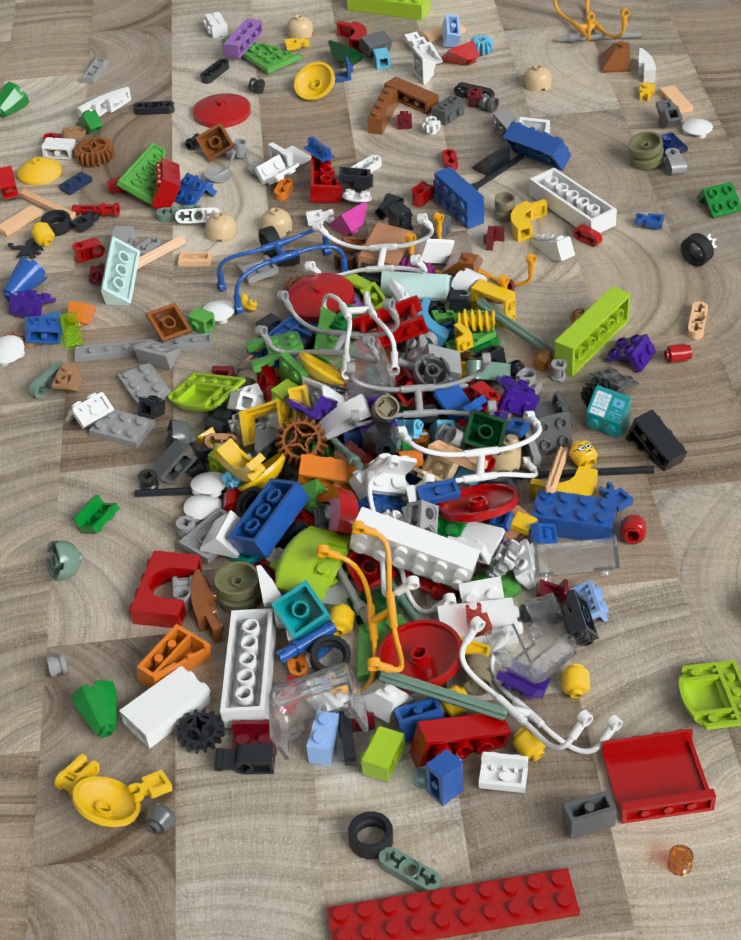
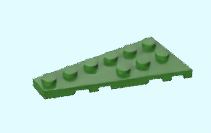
(268, 57)
(141, 175)

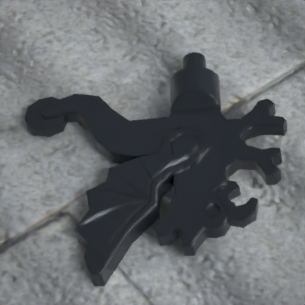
(29, 249)

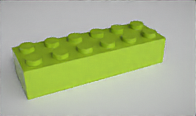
(398, 8)
(593, 329)

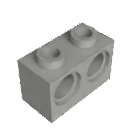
(423, 515)

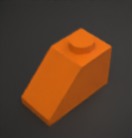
(84, 311)

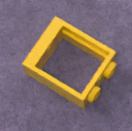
(484, 288)
(248, 417)

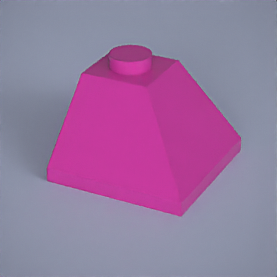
(350, 221)

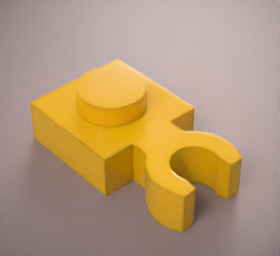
(294, 43)
(646, 90)
(152, 785)

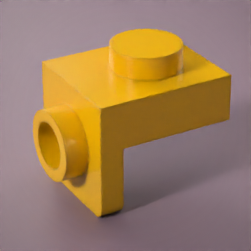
(463, 337)

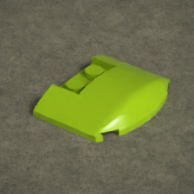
(204, 391)
(301, 563)
(712, 693)

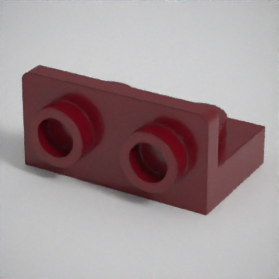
(251, 732)

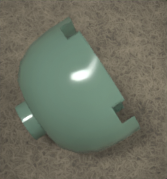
(63, 559)

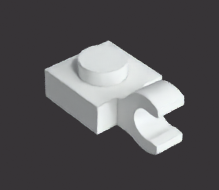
(318, 215)

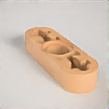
(700, 325)

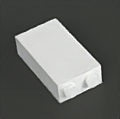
(499, 612)
(160, 707)

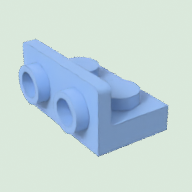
(593, 596)

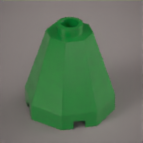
(11, 99)
(98, 706)

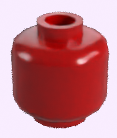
(633, 529)

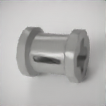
(558, 367)

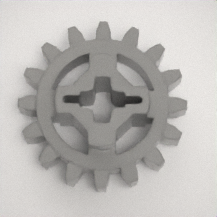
(503, 559)

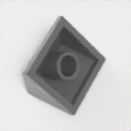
(265, 443)

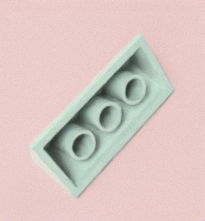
(119, 273)
(420, 284)

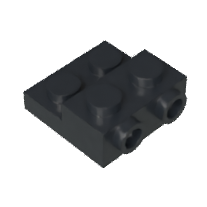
(361, 177)
(579, 620)

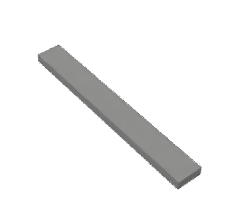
(126, 348)

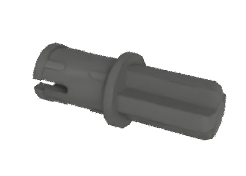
(320, 518)

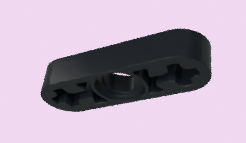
(214, 71)
(464, 86)
(154, 107)
(348, 739)

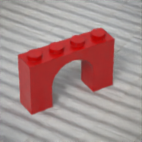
(161, 568)

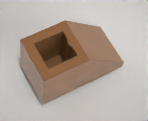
(68, 377)

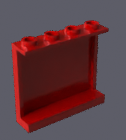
(656, 776)

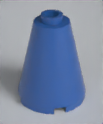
(24, 277)

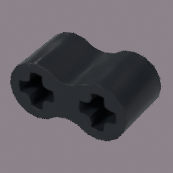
(220, 419)

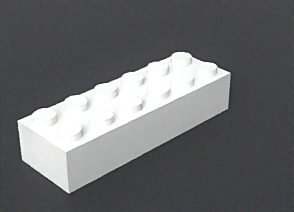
(572, 200)
(416, 549)
(248, 666)

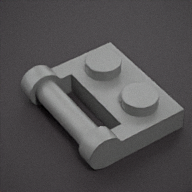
(259, 274)

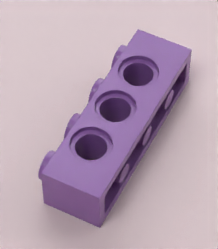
(242, 38)

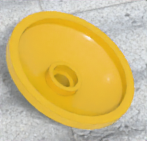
(314, 81)
(39, 171)
(320, 370)
(273, 468)
(105, 802)

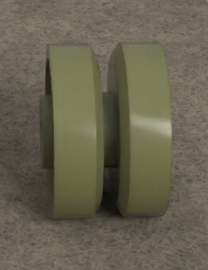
(646, 150)
(238, 586)

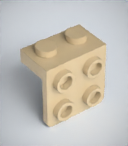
(437, 466)

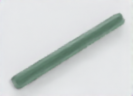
(515, 327)
(444, 694)

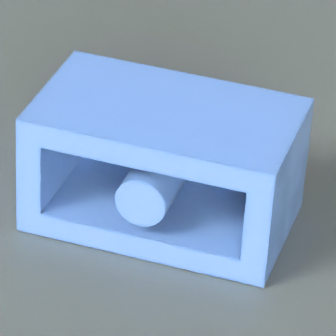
(451, 30)
(323, 738)

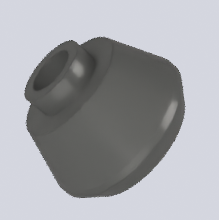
(159, 818)

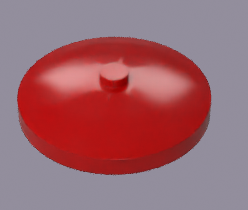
(224, 108)
(308, 293)
(480, 503)
(428, 651)

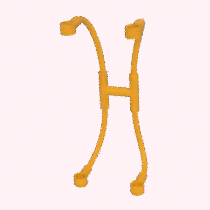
(592, 24)
(503, 280)
(373, 663)

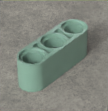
(489, 373)

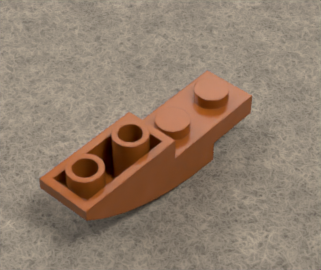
(204, 606)

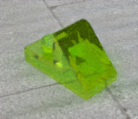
(71, 329)

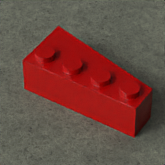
(323, 182)
(166, 183)
(459, 735)

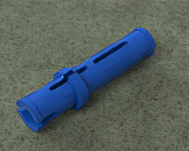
(302, 644)

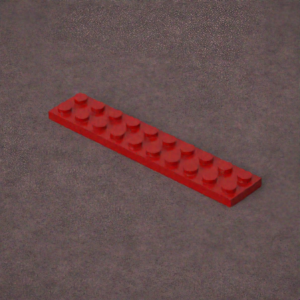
(458, 909)

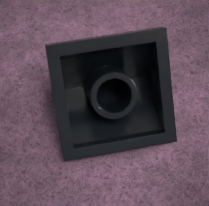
(493, 161)

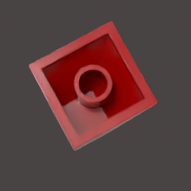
(462, 54)
(370, 569)

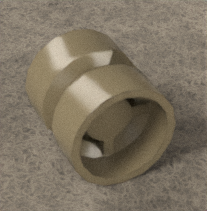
(503, 206)
(246, 371)
(384, 409)
(481, 666)

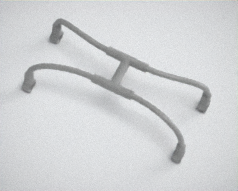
(368, 339)
(418, 389)

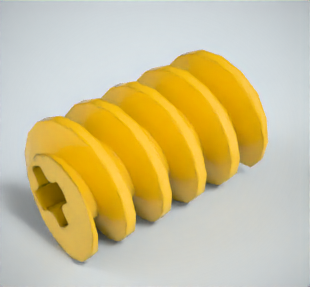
(477, 320)

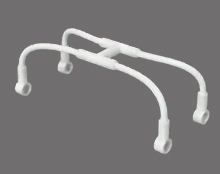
(422, 218)
(367, 308)
(480, 453)
(410, 582)
(521, 710)

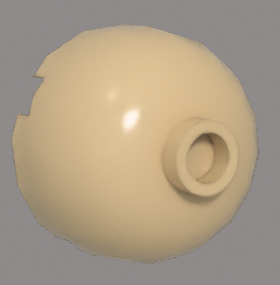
(299, 27)
(537, 78)
(278, 219)
(221, 227)

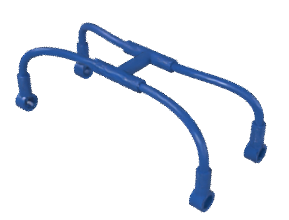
(326, 250)

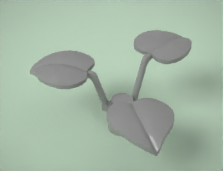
(219, 175)

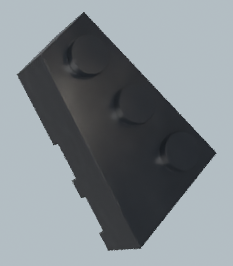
(656, 440)

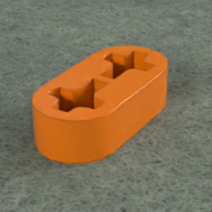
(283, 189)
(301, 662)

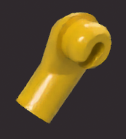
(248, 305)

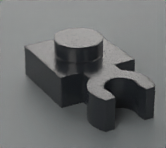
(82, 223)

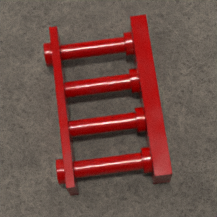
(407, 329)

